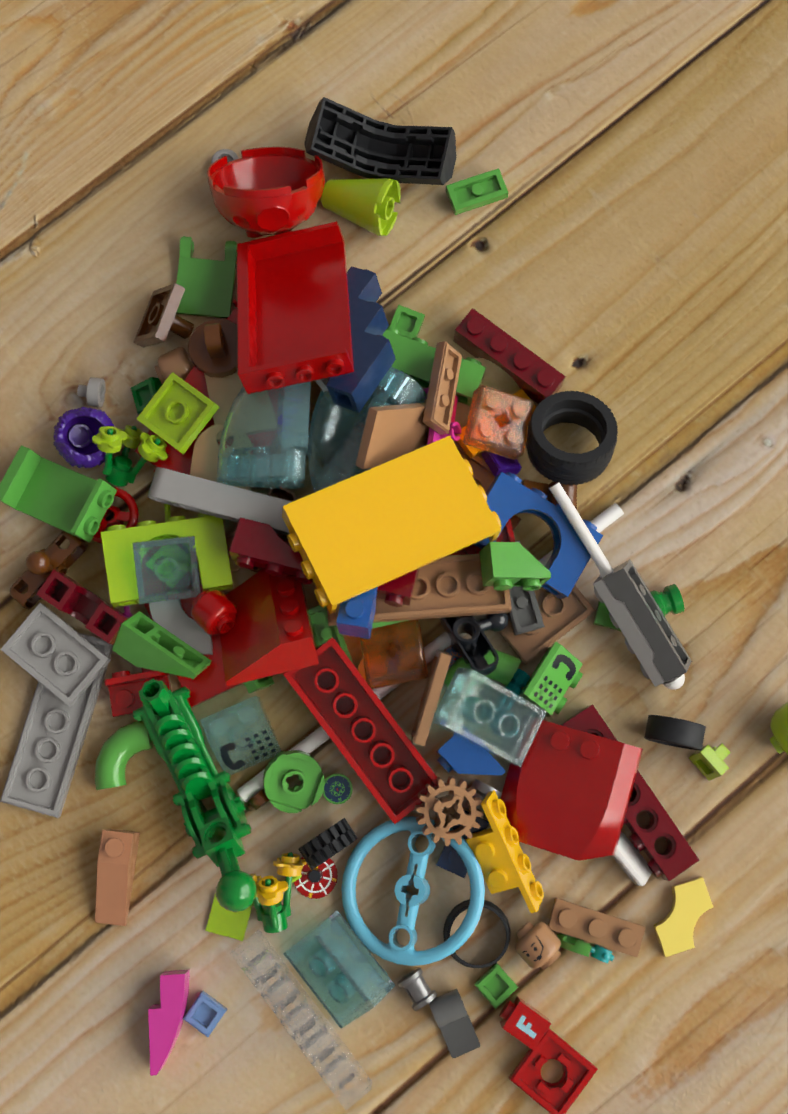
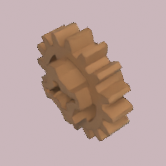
(454, 799)

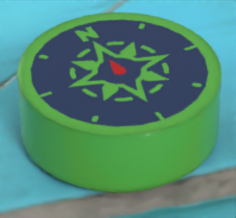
(337, 789)

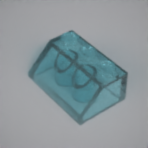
(339, 970)

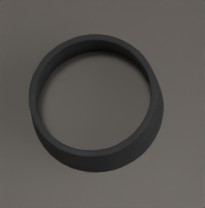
(464, 906)

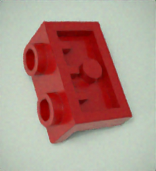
(125, 689)

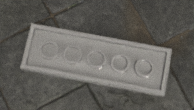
(51, 746)

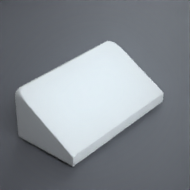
(631, 861)

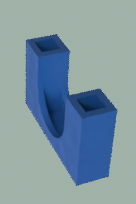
(569, 554)

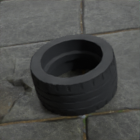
(581, 410)

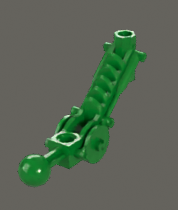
(215, 831)

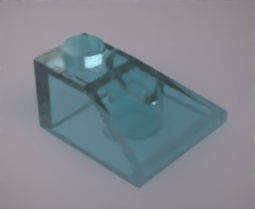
(166, 569)

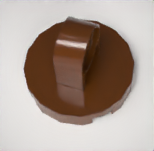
(215, 348)

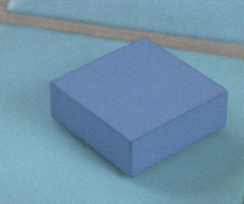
(205, 1014)

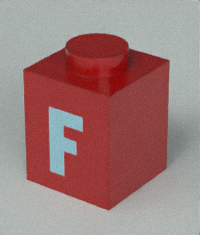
(524, 1022)

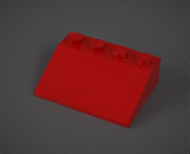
(269, 631)

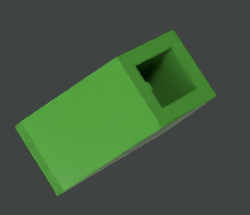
(511, 566)

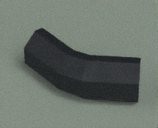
(380, 148)

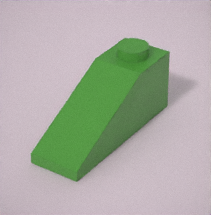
(157, 649)

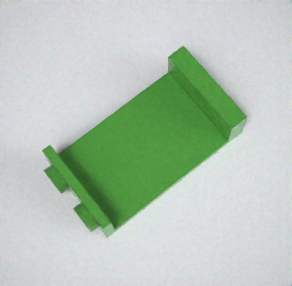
(56, 494)

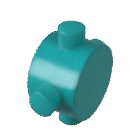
(601, 953)

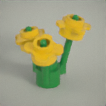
(271, 890)

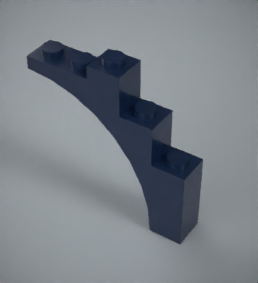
(370, 349)

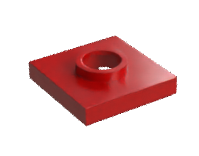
(555, 1096)

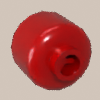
(214, 612)

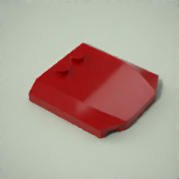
(571, 792)

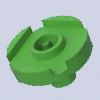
(301, 796)

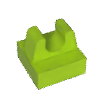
(710, 761)

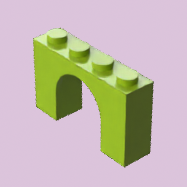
(210, 552)

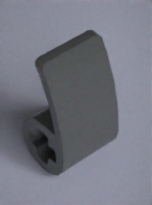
(454, 1023)

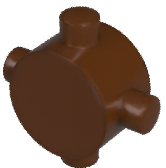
(258, 800)

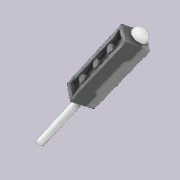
(632, 609)

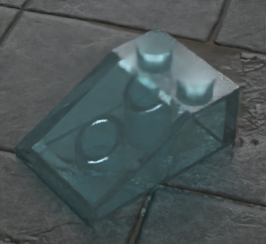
(489, 716)

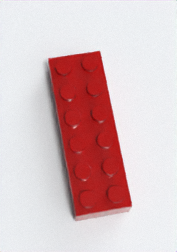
(363, 730)

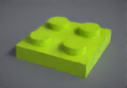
(177, 413)

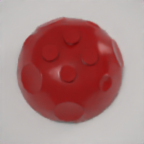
(267, 189)

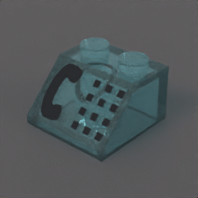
(241, 735)

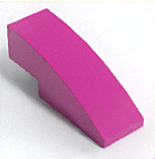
(167, 1017)

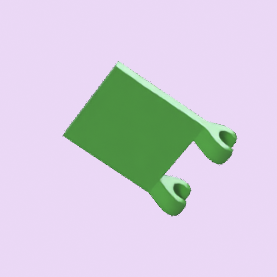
(206, 281)

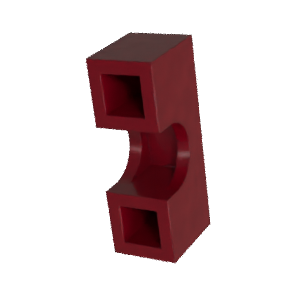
(83, 605)

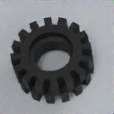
(328, 843)

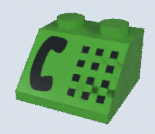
(552, 678)

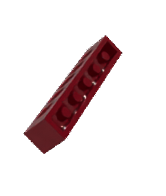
(678, 854)

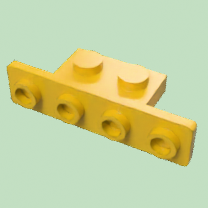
(501, 856)

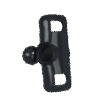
(475, 648)

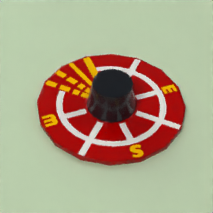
(319, 881)

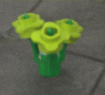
(120, 470)

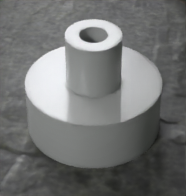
(93, 392)

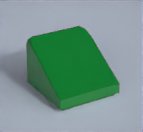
(144, 392)

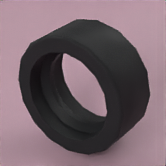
(675, 732)

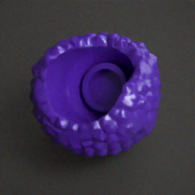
(75, 433)

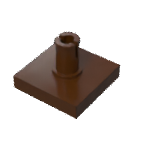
(161, 317)

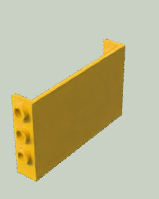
(388, 521)

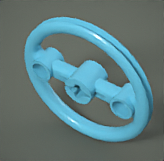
(407, 919)

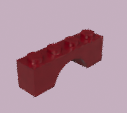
(490, 342)

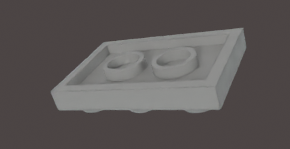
(55, 654)

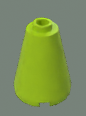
(364, 202)

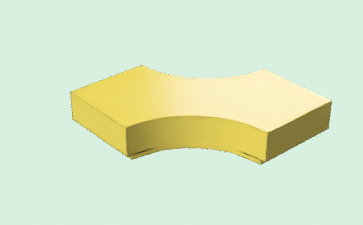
(677, 928)

